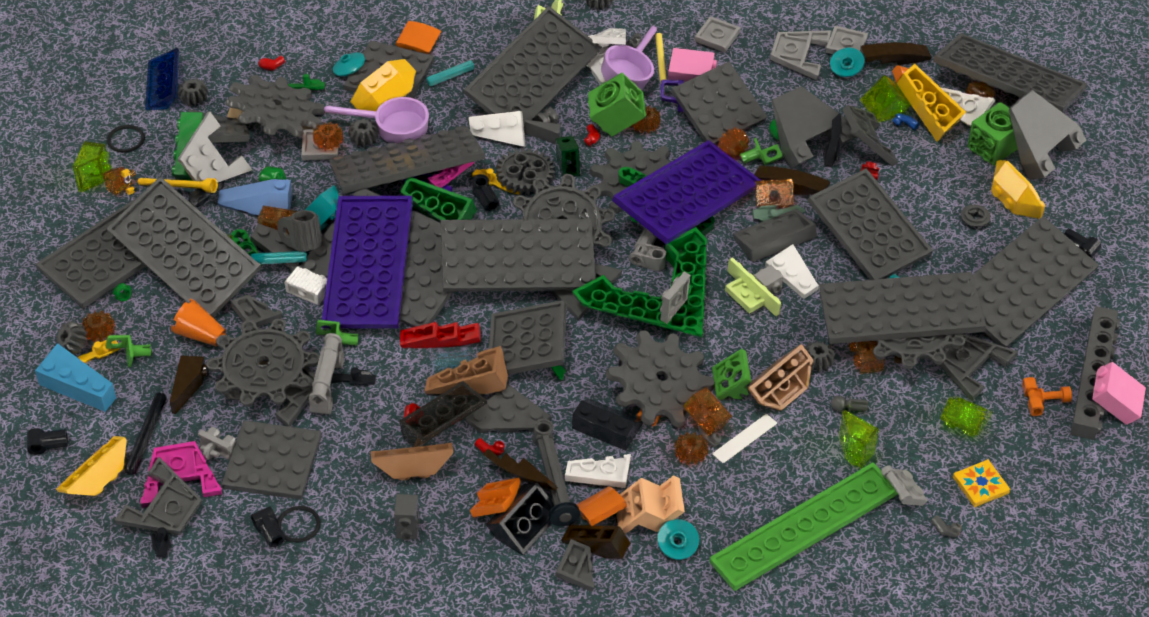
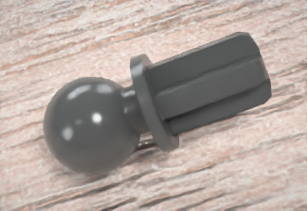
(839, 403)

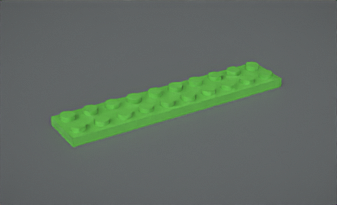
(802, 526)

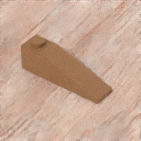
(483, 374)

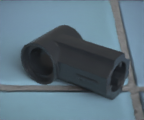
(484, 192)
(1088, 245)
(39, 440)
(266, 523)

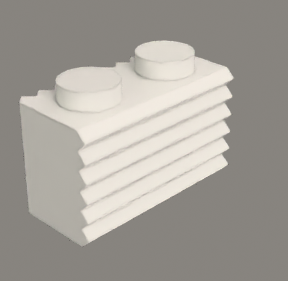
(306, 285)

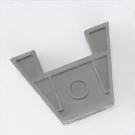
(792, 49)
(203, 160)

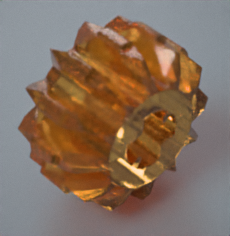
(980, 89)
(650, 122)
(328, 136)
(734, 142)
(98, 325)
(691, 448)

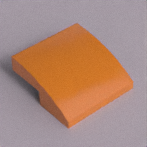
(418, 37)
(495, 497)
(601, 505)

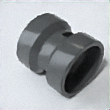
(548, 116)

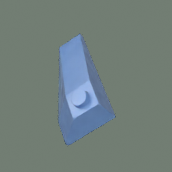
(255, 195)

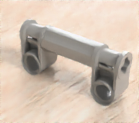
(648, 254)
(331, 357)

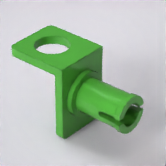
(761, 154)
(347, 338)
(131, 350)

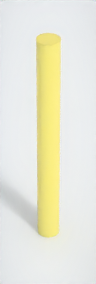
(660, 55)

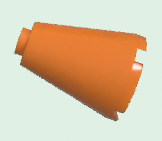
(197, 324)

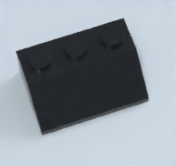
(605, 423)
(524, 519)

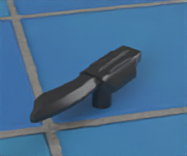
(831, 148)
(199, 196)
(356, 377)
(160, 542)

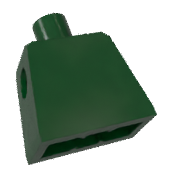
(568, 150)

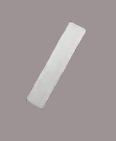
(744, 438)

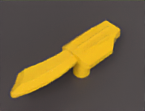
(492, 179)
(98, 351)

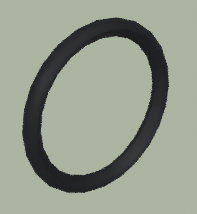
(122, 127)
(318, 522)

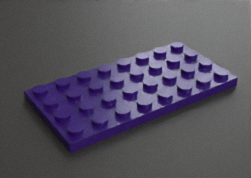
(686, 191)
(368, 261)

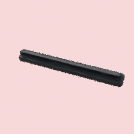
(145, 433)

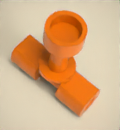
(1038, 396)

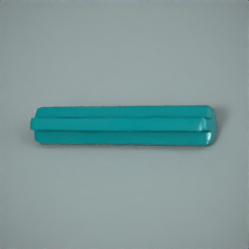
(450, 73)
(280, 257)

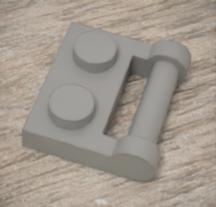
(905, 486)

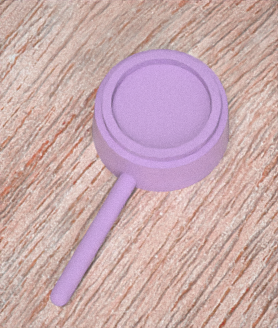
(629, 61)
(395, 118)

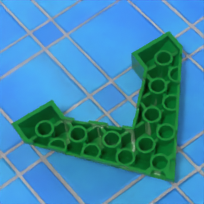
(685, 255)

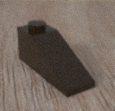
(188, 380)
(602, 540)

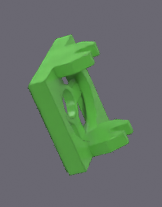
(734, 363)

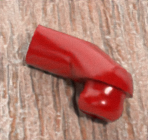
(270, 64)
(593, 135)
(497, 448)

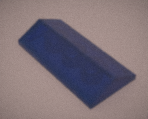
(162, 80)

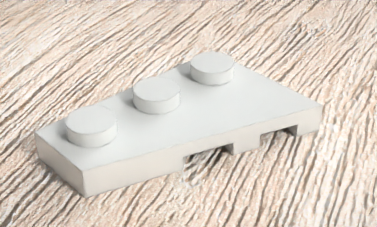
(610, 36)
(972, 104)
(500, 127)
(794, 271)
(602, 472)

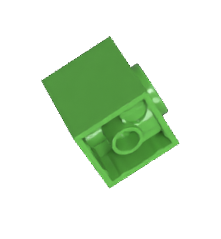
(616, 104)
(993, 134)

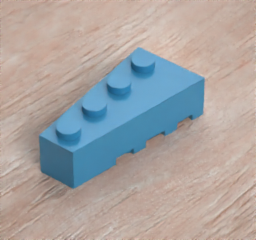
(75, 379)

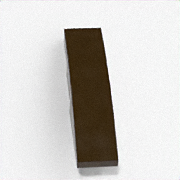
(895, 51)
(802, 182)
(524, 470)

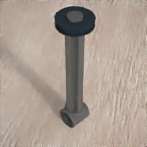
(564, 511)

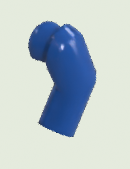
(908, 120)

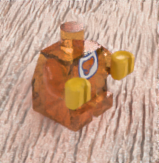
(118, 180)

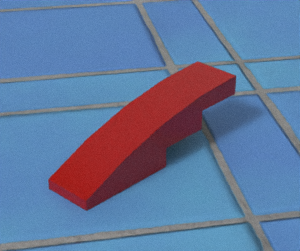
(437, 336)

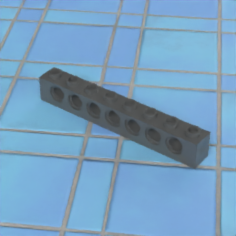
(1097, 354)

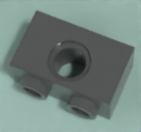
(406, 516)

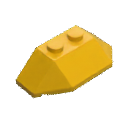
(387, 82)
(1016, 191)
(97, 470)

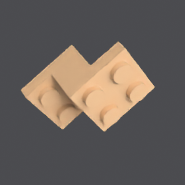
(651, 504)

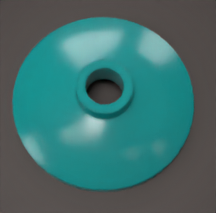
(845, 57)
(348, 64)
(679, 530)

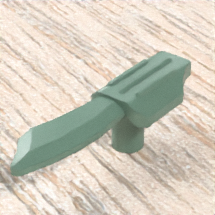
(767, 212)

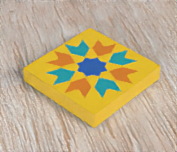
(981, 483)

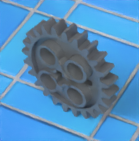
(512, 167)

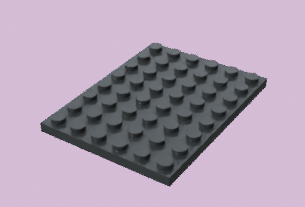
(423, 279)

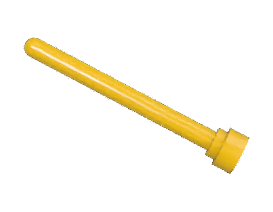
(208, 185)

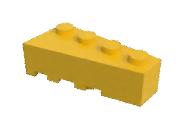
(930, 102)

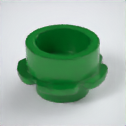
(123, 296)

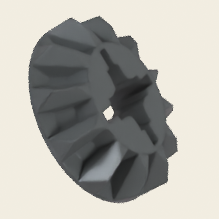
(634, 41)
(970, 211)

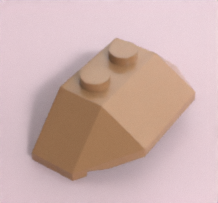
(783, 379)
(412, 461)

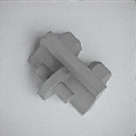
(215, 447)

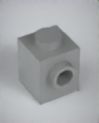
(770, 278)

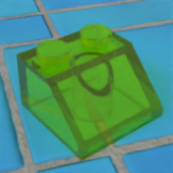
(885, 99)
(90, 165)
(965, 416)
(857, 439)

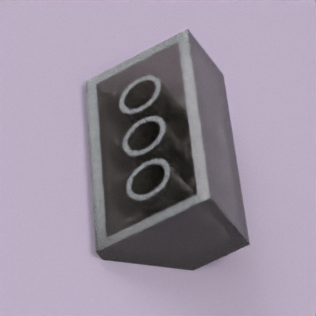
(440, 414)

